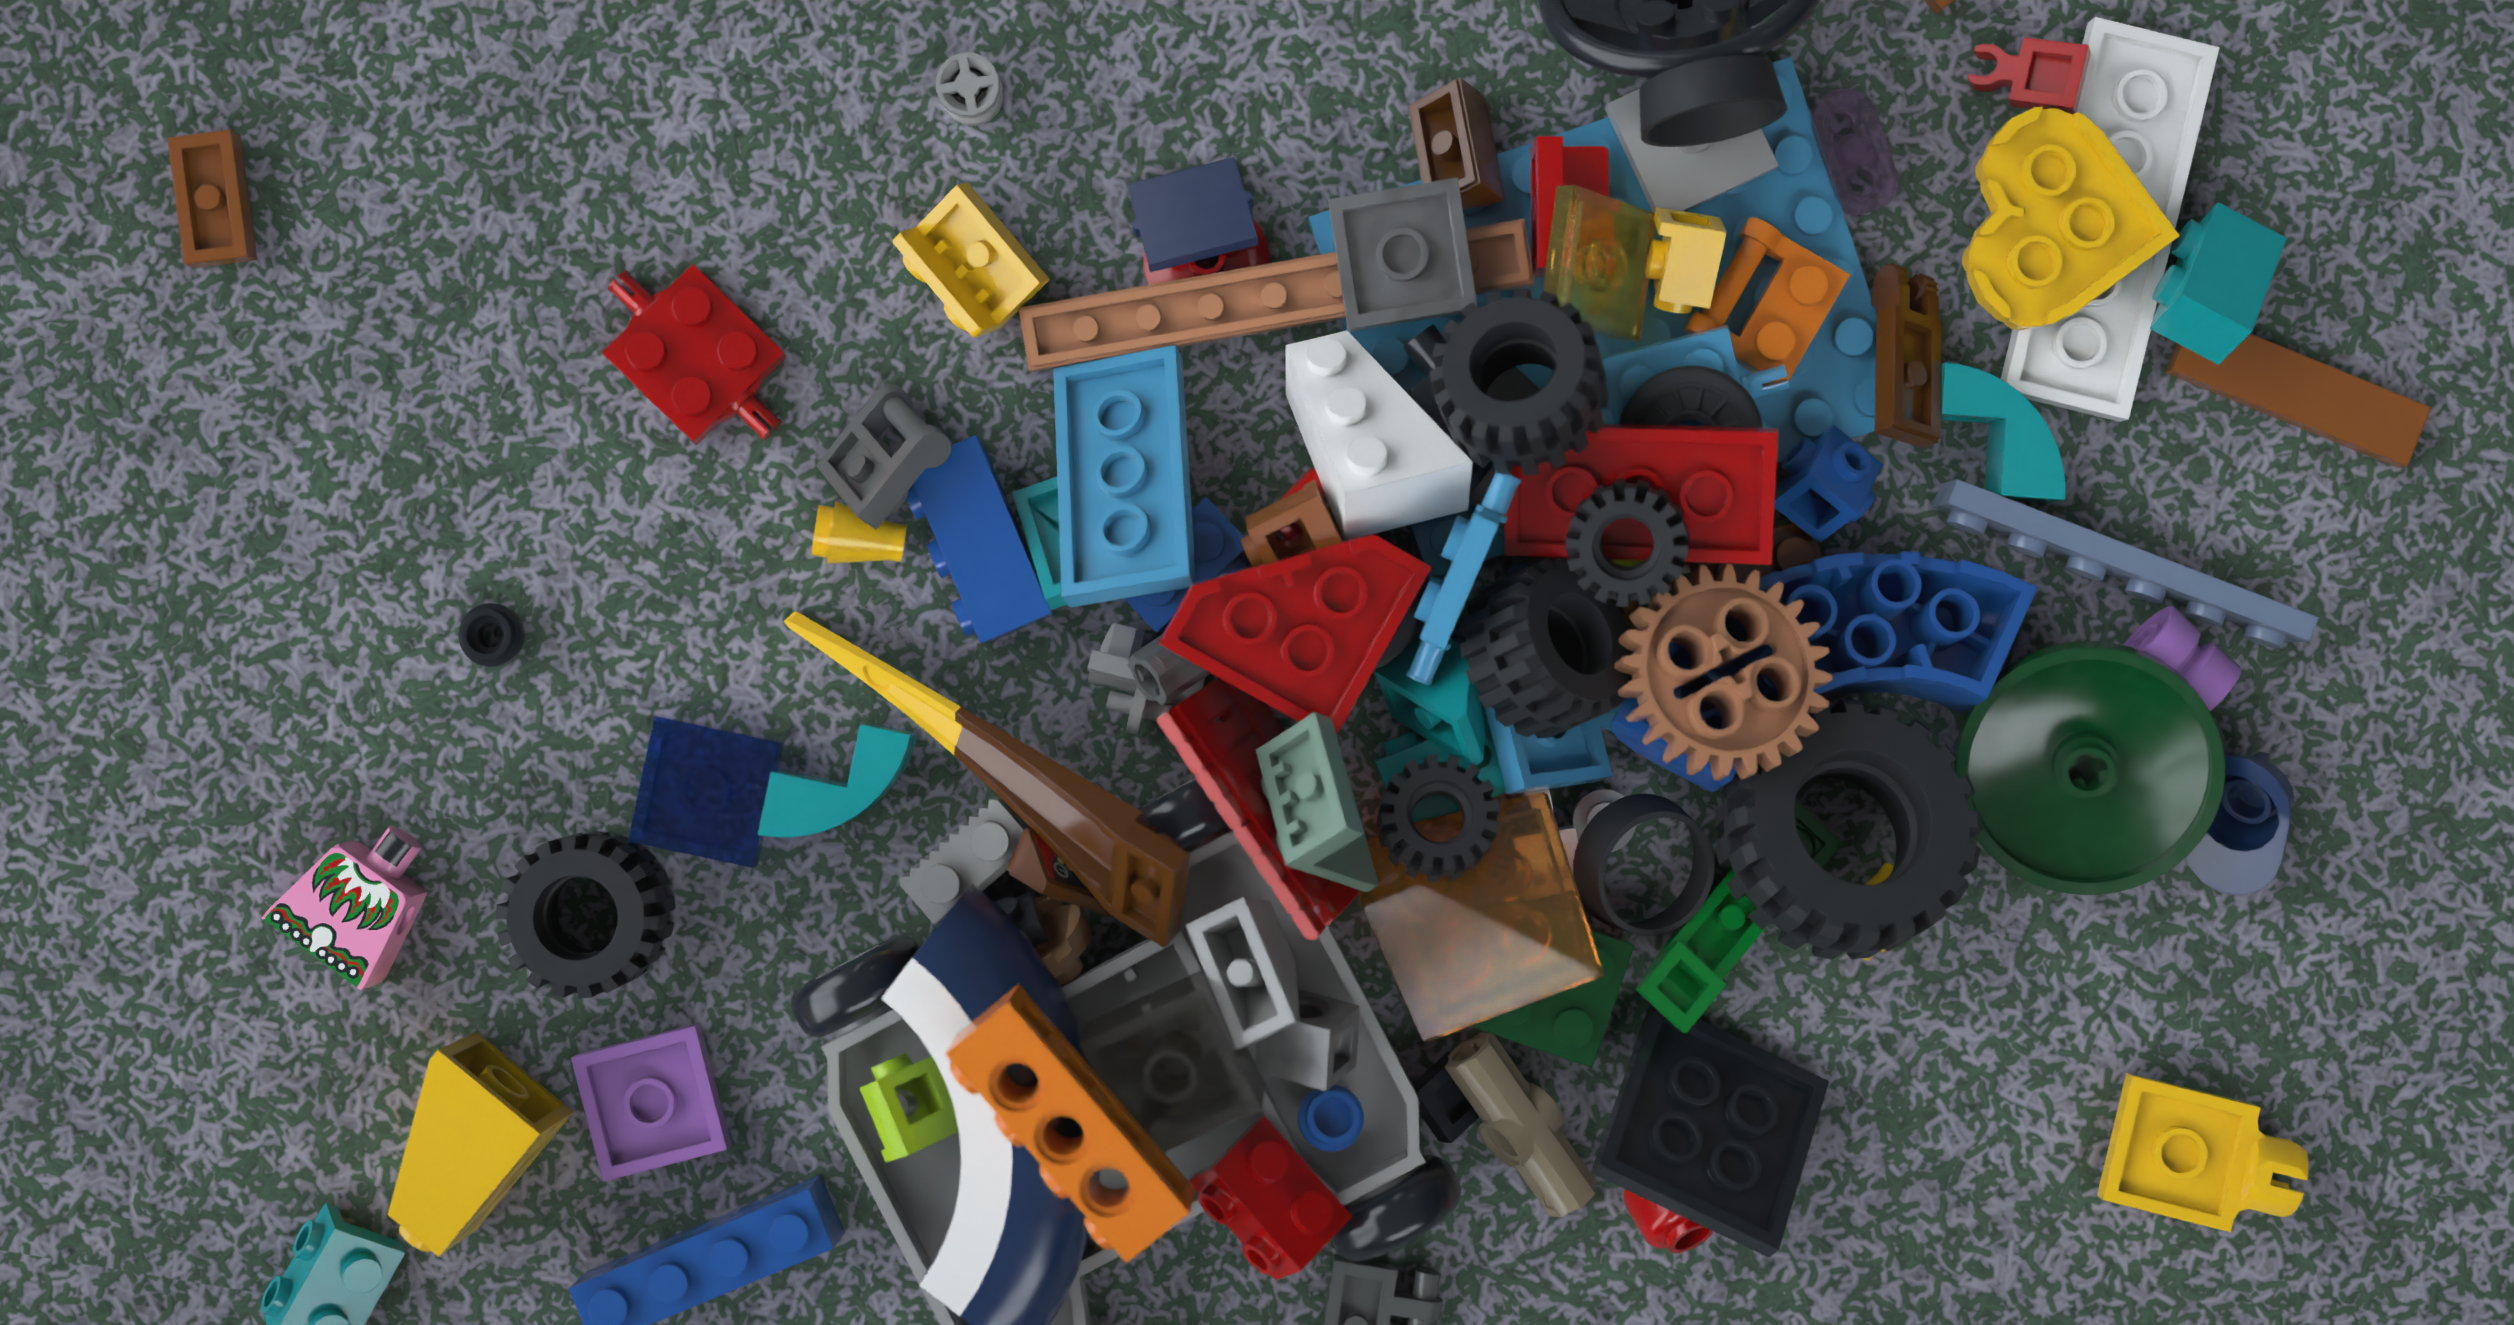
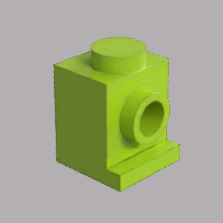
(930, 1107)

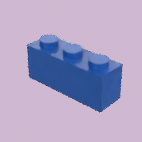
(979, 544)

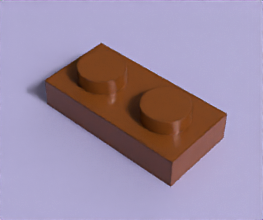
(212, 198)

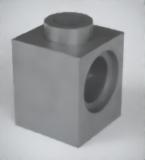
(1315, 1049)

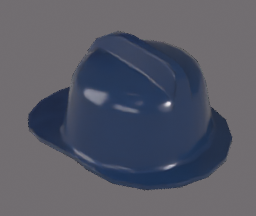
(2249, 829)

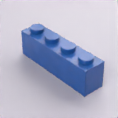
(711, 1258)

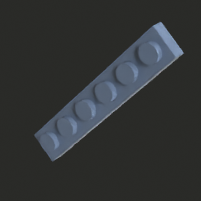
(2145, 573)

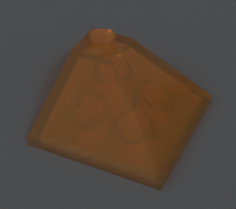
(1489, 937)

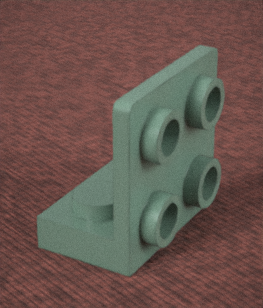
(1315, 804)

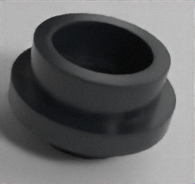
(472, 631)

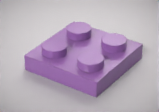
(651, 1102)

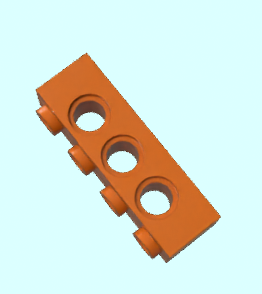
(1112, 1138)

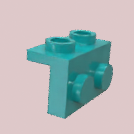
(333, 1274)

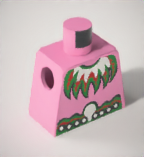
(354, 907)

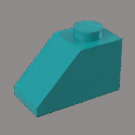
(1443, 712)

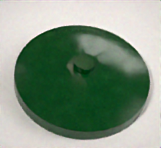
(2091, 768)

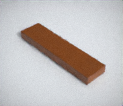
(2310, 397)

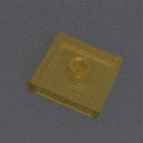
(1600, 260)

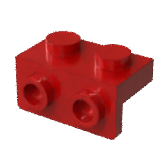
(1270, 1201)

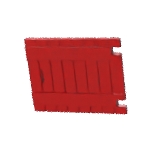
(1231, 776)

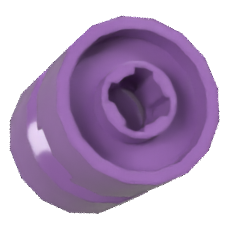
(2175, 641)

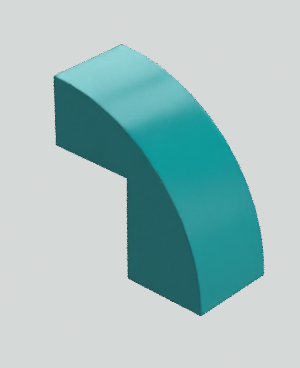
(2021, 449)
(811, 804)

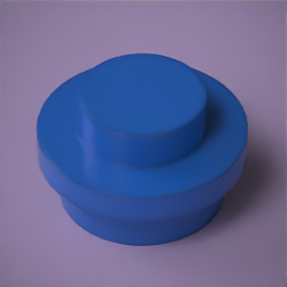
(1330, 1118)

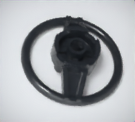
(1659, 35)

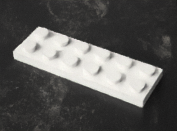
(2150, 104)

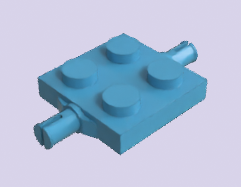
(1706, 348)
(1445, 598)

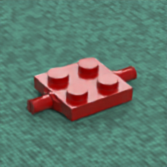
(694, 354)

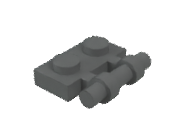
(1366, 1295)

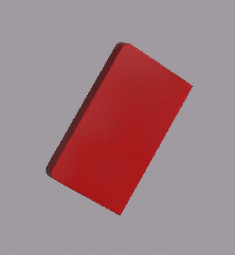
(1559, 166)

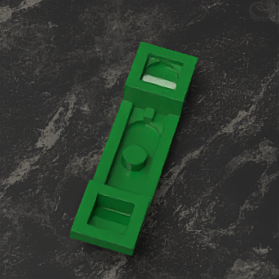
(1706, 948)

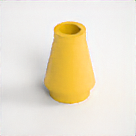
(847, 539)

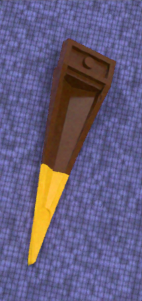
(1097, 835)

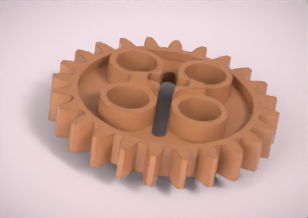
(1751, 724)

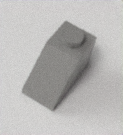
(1248, 968)

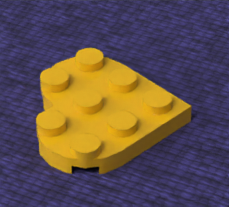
(2060, 220)

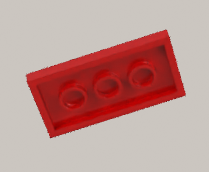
(1714, 473)

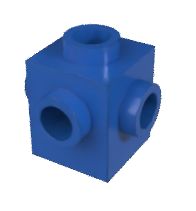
(1827, 483)

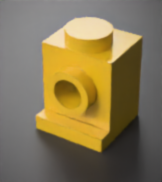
(1685, 259)

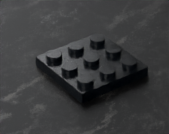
(1712, 1130)

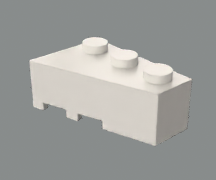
(1370, 440)

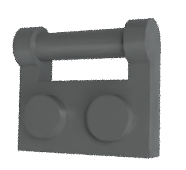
(865, 468)

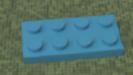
(1123, 477)

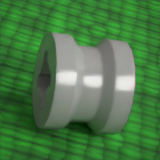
(967, 75)

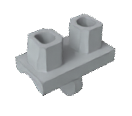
(1111, 670)

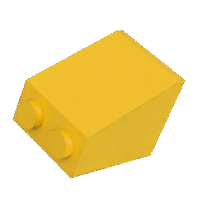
(469, 1142)

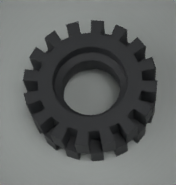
(1627, 582)
(1445, 780)

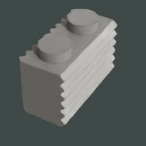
(969, 856)

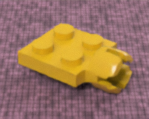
(2196, 1156)

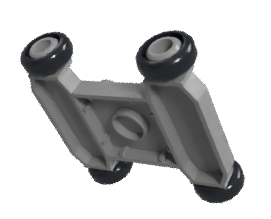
(1377, 1178)

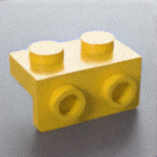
(971, 262)

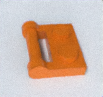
(1788, 308)

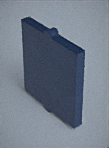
(1192, 214)

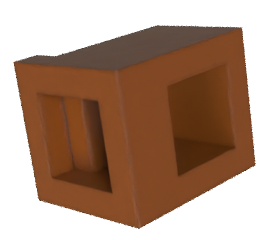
(1304, 508)

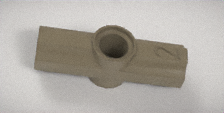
(1521, 1124)

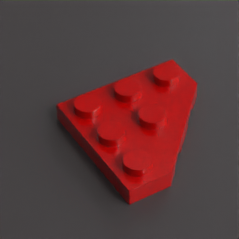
(1300, 626)

